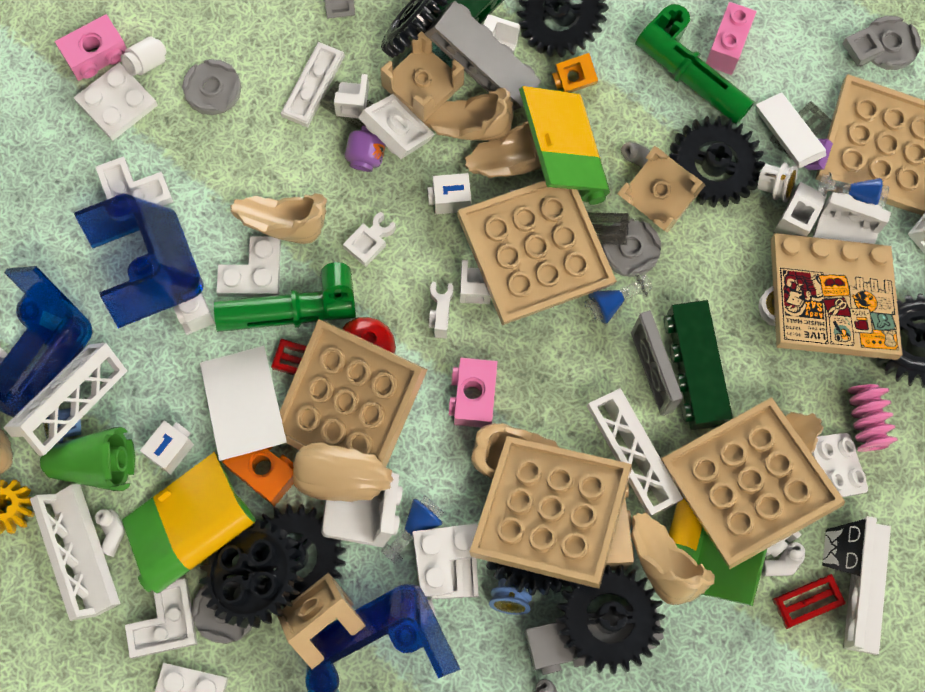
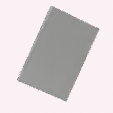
(656, 364)

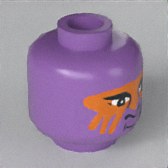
(364, 150)

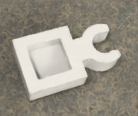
(368, 242)

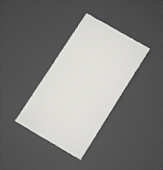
(242, 403)

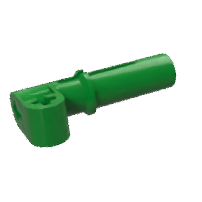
(687, 65)
(331, 303)

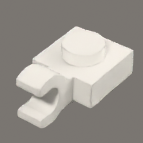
(440, 316)

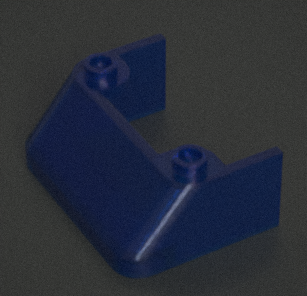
(157, 278)
(51, 341)
(400, 614)

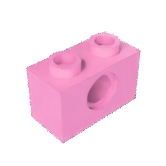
(97, 34)
(730, 38)
(476, 374)

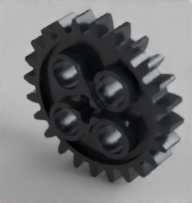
(252, 603)

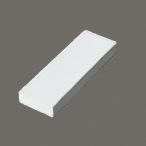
(312, 84)
(790, 130)

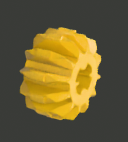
(16, 512)

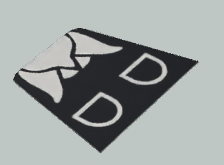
(845, 547)

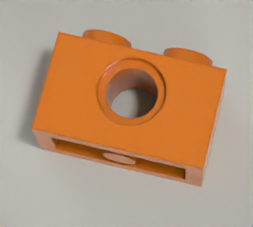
(271, 485)

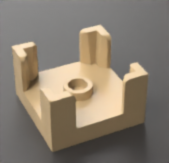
(422, 79)
(662, 189)
(314, 612)

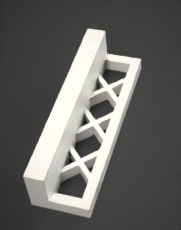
(58, 390)
(639, 448)
(81, 552)
(868, 591)

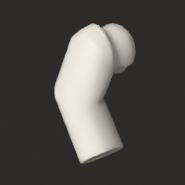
(112, 528)
(787, 563)

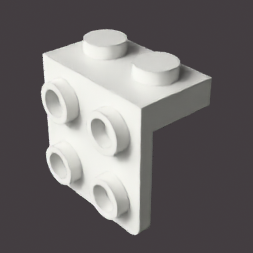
(850, 220)
(841, 464)
(364, 520)

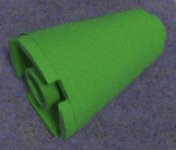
(93, 460)

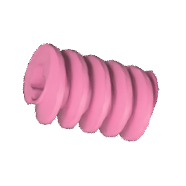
(871, 417)

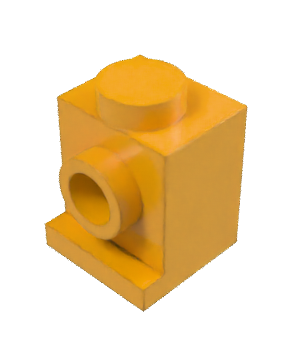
(582, 66)

